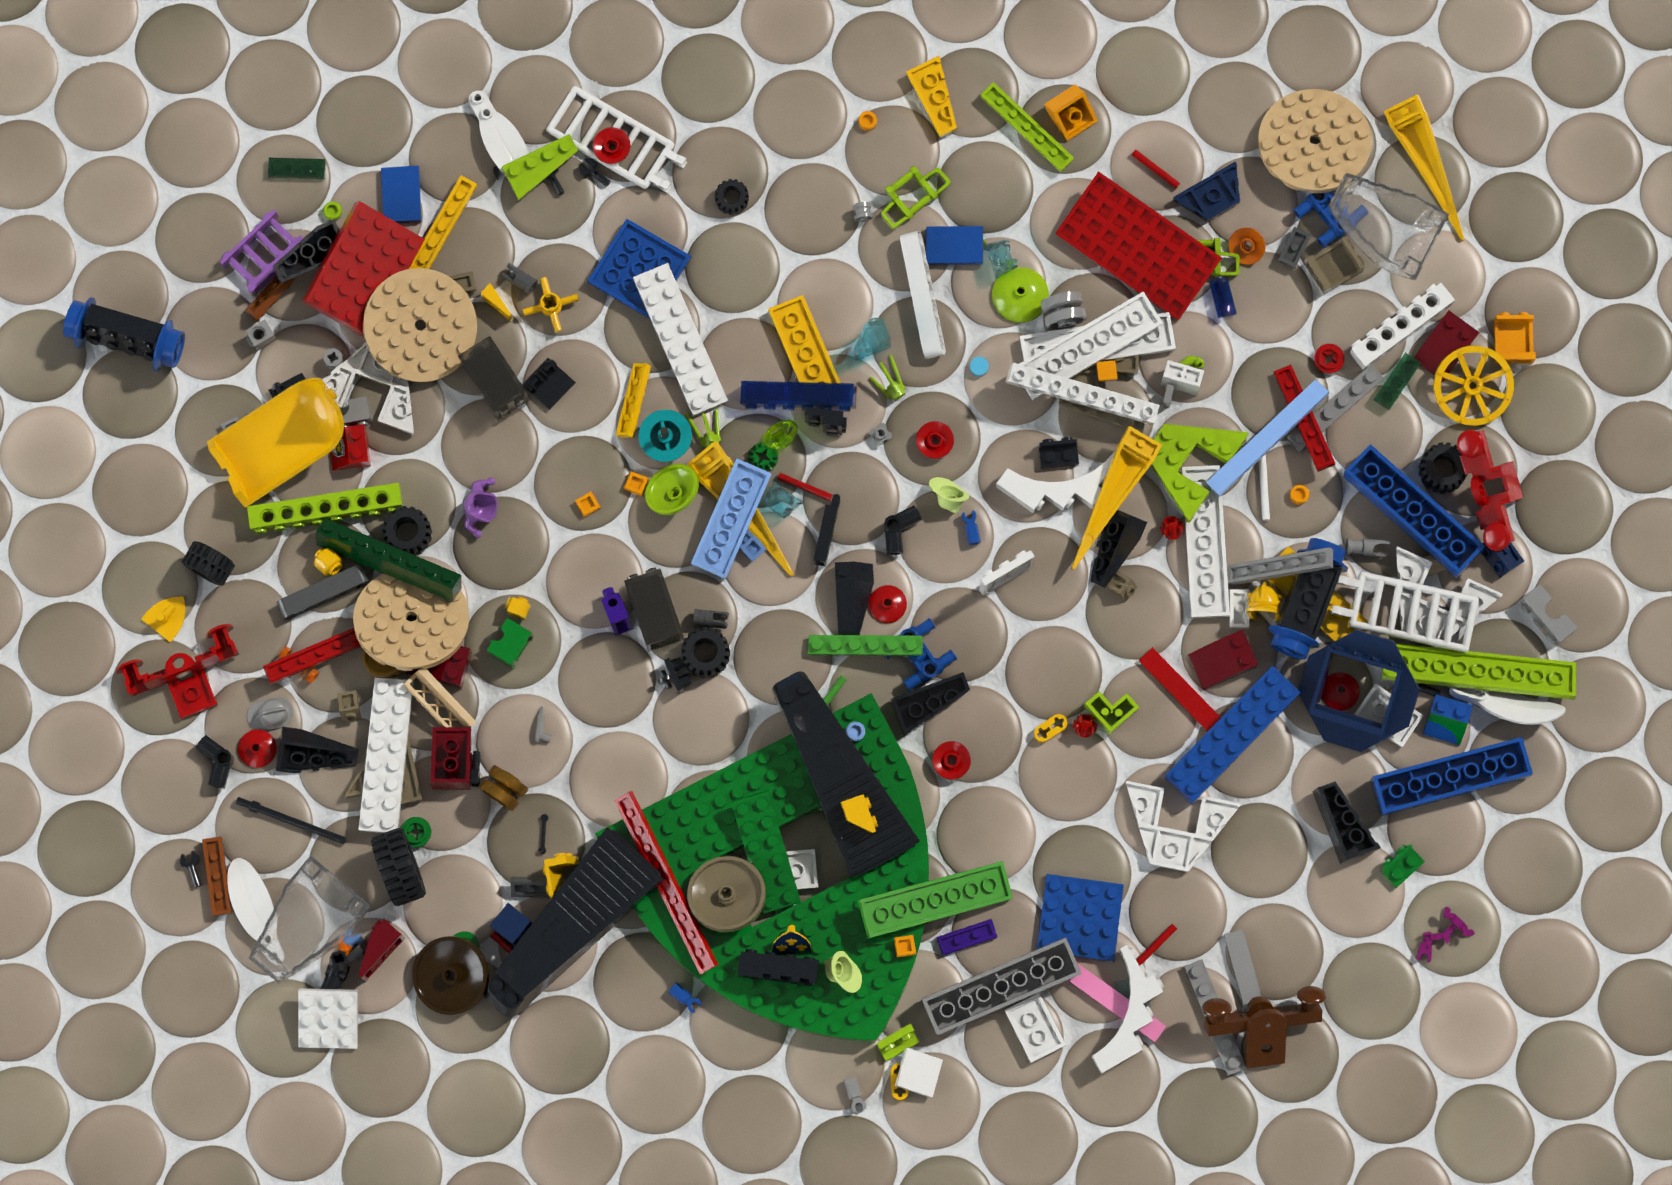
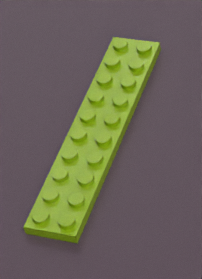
(1488, 671)

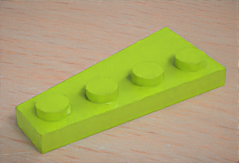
(536, 166)

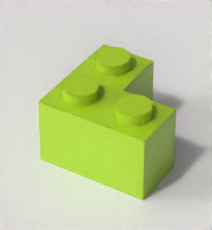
(1111, 716)

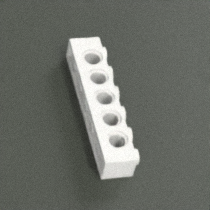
(1365, 357)

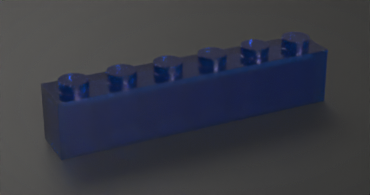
(798, 395)

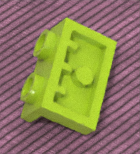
(897, 1042)

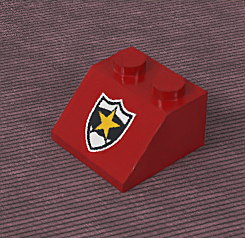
(352, 449)

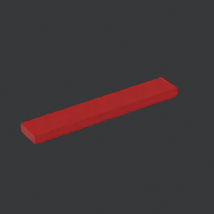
(1308, 425)
(311, 656)
(1179, 689)

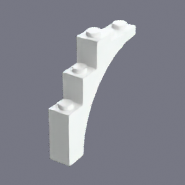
(1032, 492)
(1142, 990)

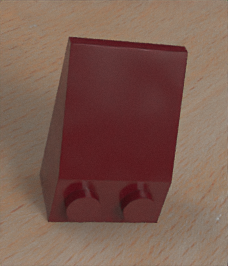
(1446, 337)
(1223, 659)
(453, 670)
(451, 758)
(381, 944)

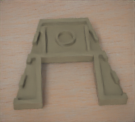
(1123, 366)

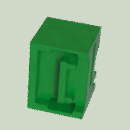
(511, 645)

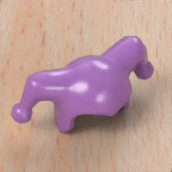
(479, 506)

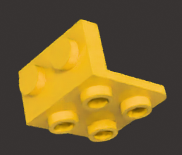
(554, 870)

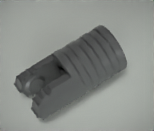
(522, 280)
(707, 618)

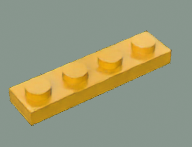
(633, 400)

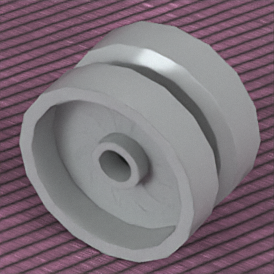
(1063, 310)

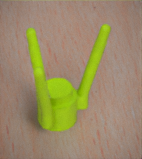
(895, 389)
(709, 437)

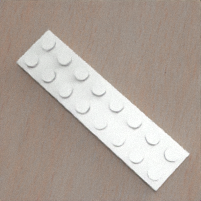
(680, 339)
(1096, 340)
(1155, 342)
(1207, 551)
(385, 756)

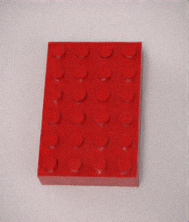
(358, 261)

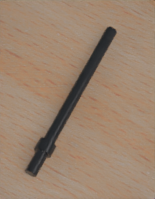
(256, 807)

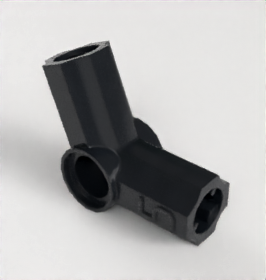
(904, 519)
(220, 770)
(336, 971)

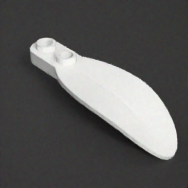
(497, 132)
(1511, 706)
(249, 897)

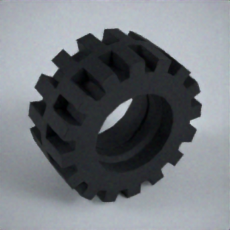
(731, 185)

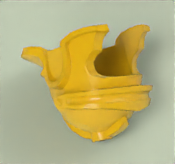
(1264, 599)

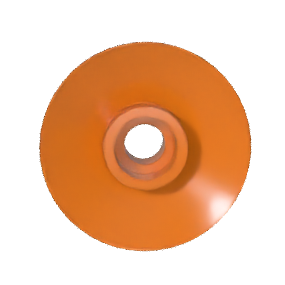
(1247, 254)

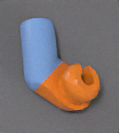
(346, 945)

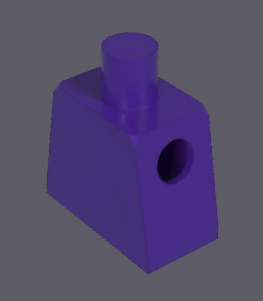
(616, 611)

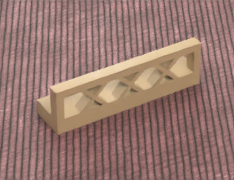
(442, 695)

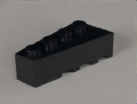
(926, 701)
(1343, 824)
(778, 968)

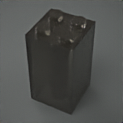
(494, 378)
(654, 609)

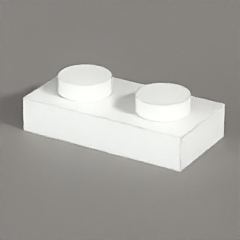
(1238, 604)

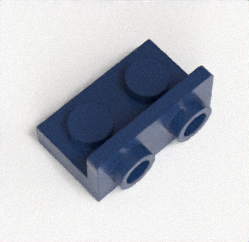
(1503, 560)

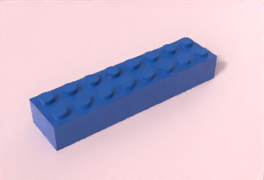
(1413, 511)
(1232, 735)
(1451, 776)

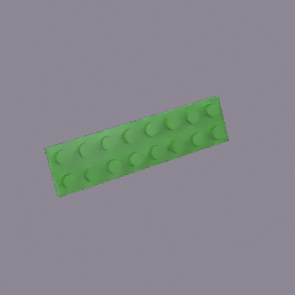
(935, 899)

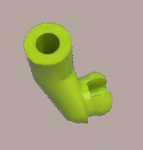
(1193, 361)

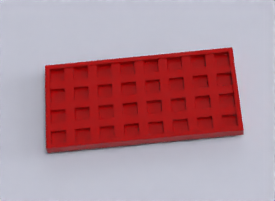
(1138, 245)

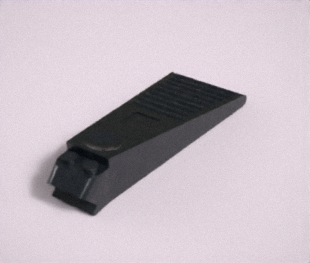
(841, 774)
(585, 908)

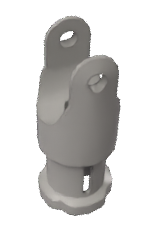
(1364, 547)

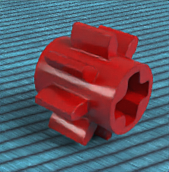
(1172, 527)
(1085, 725)

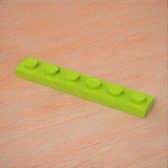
(1027, 127)

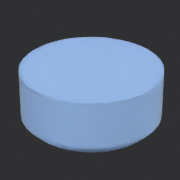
(855, 731)

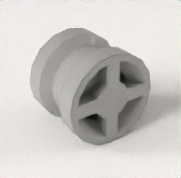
(862, 212)
(333, 362)

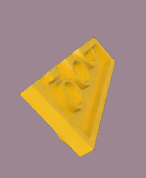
(932, 91)

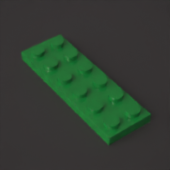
(766, 849)

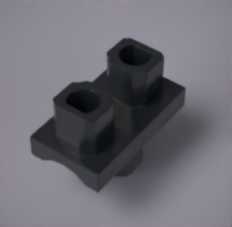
(673, 666)

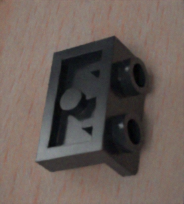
(1058, 453)

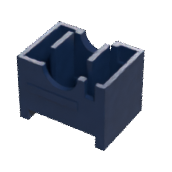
(511, 924)

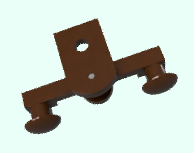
(1263, 1023)

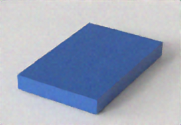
(401, 193)
(954, 245)

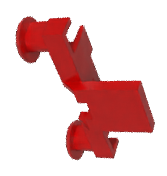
(1493, 516)
(190, 694)

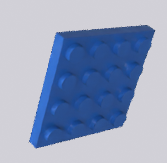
(629, 255)
(1083, 913)

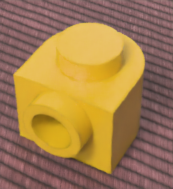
(517, 607)

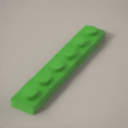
(865, 645)

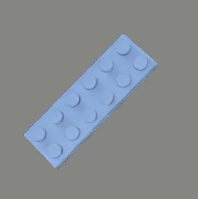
(731, 518)

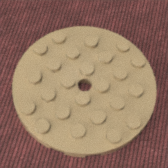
(1317, 114)
(392, 319)
(406, 644)

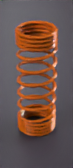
(313, 673)

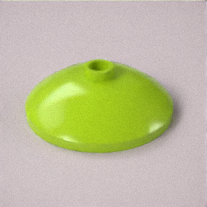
(1016, 306)
(671, 489)

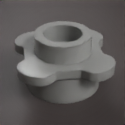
(879, 440)

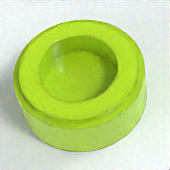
(332, 210)

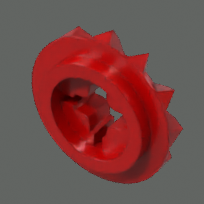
(1328, 349)

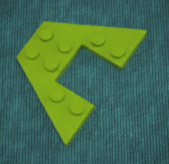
(1176, 447)

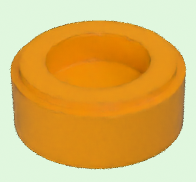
(867, 120)
(1299, 494)

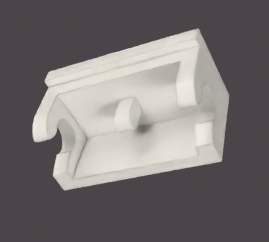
(1182, 377)

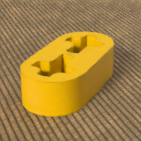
(1053, 732)
(893, 1081)

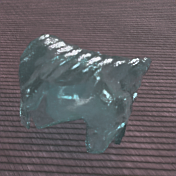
(1000, 257)
(781, 500)

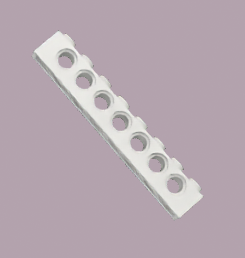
(1082, 393)

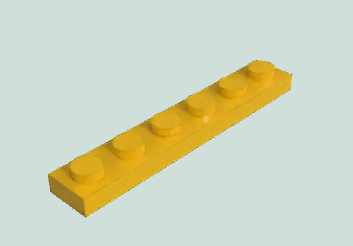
(444, 223)

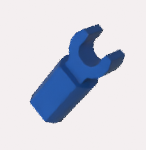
(971, 529)
(683, 996)

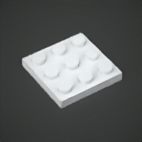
(1006, 572)
(328, 1018)

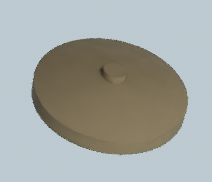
(726, 894)

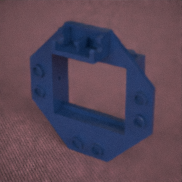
(1348, 729)

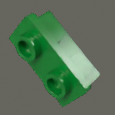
(1402, 865)

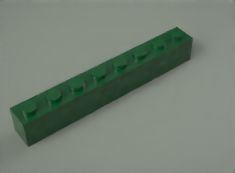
(389, 560)

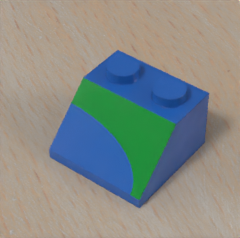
(1447, 719)

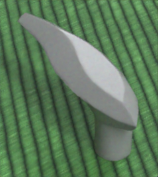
(539, 735)

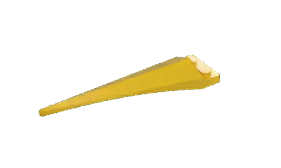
(1414, 131)
(1128, 465)
(712, 470)

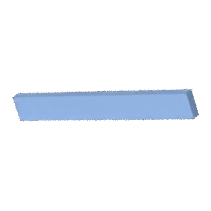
(1267, 438)

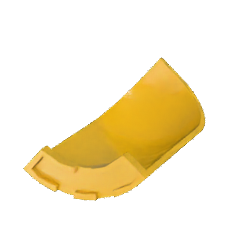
(279, 439)

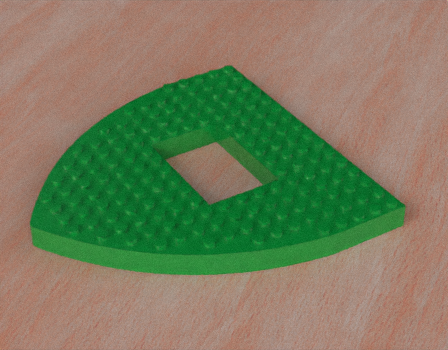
(701, 826)

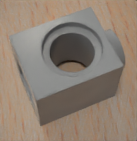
(263, 327)

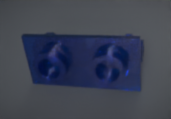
(1222, 297)

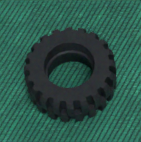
(398, 867)

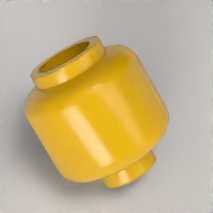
(327, 561)

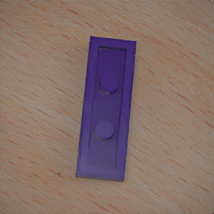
(966, 937)

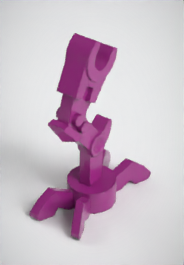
(1426, 946)

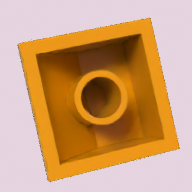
(1071, 112)

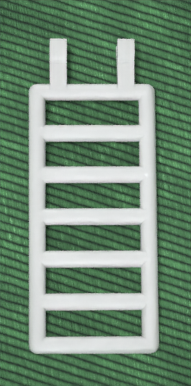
(651, 177)
(1399, 584)

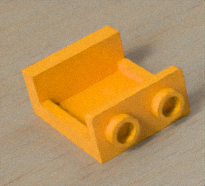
(1514, 337)

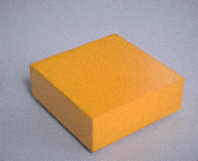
(1106, 371)
(636, 483)
(587, 504)
(905, 946)

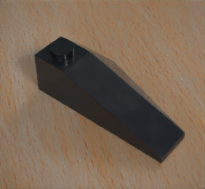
(307, 253)
(1115, 545)
(853, 592)
(305, 750)

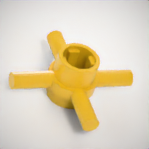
(552, 311)

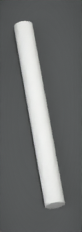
(1264, 489)

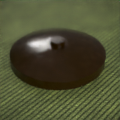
(450, 975)

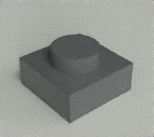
(358, 952)

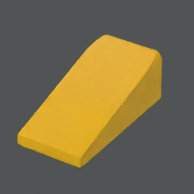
(492, 298)

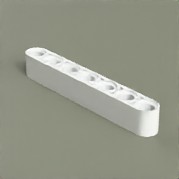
(922, 294)

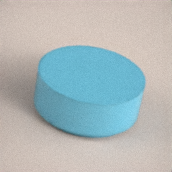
(979, 366)

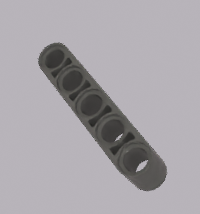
(323, 592)

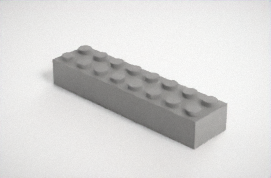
(1001, 986)

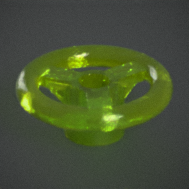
(782, 436)

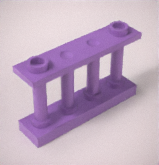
(256, 284)

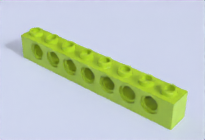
(258, 512)

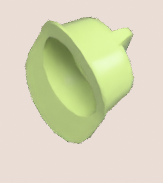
(948, 493)
(843, 971)

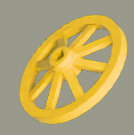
(1488, 417)

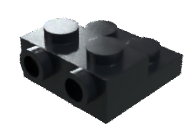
(832, 420)

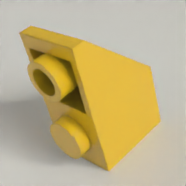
(857, 812)

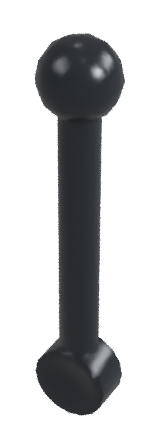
(542, 850)

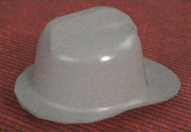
(270, 714)

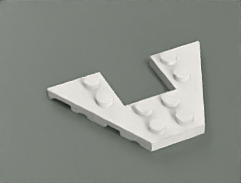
(397, 406)
(1415, 569)
(1174, 847)

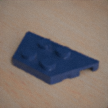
(1212, 194)

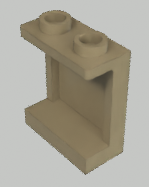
(1334, 265)

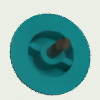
(665, 435)

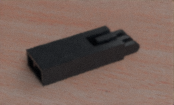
(827, 531)

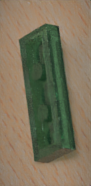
(296, 168)
(1397, 381)

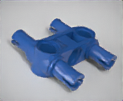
(1324, 212)
(927, 659)

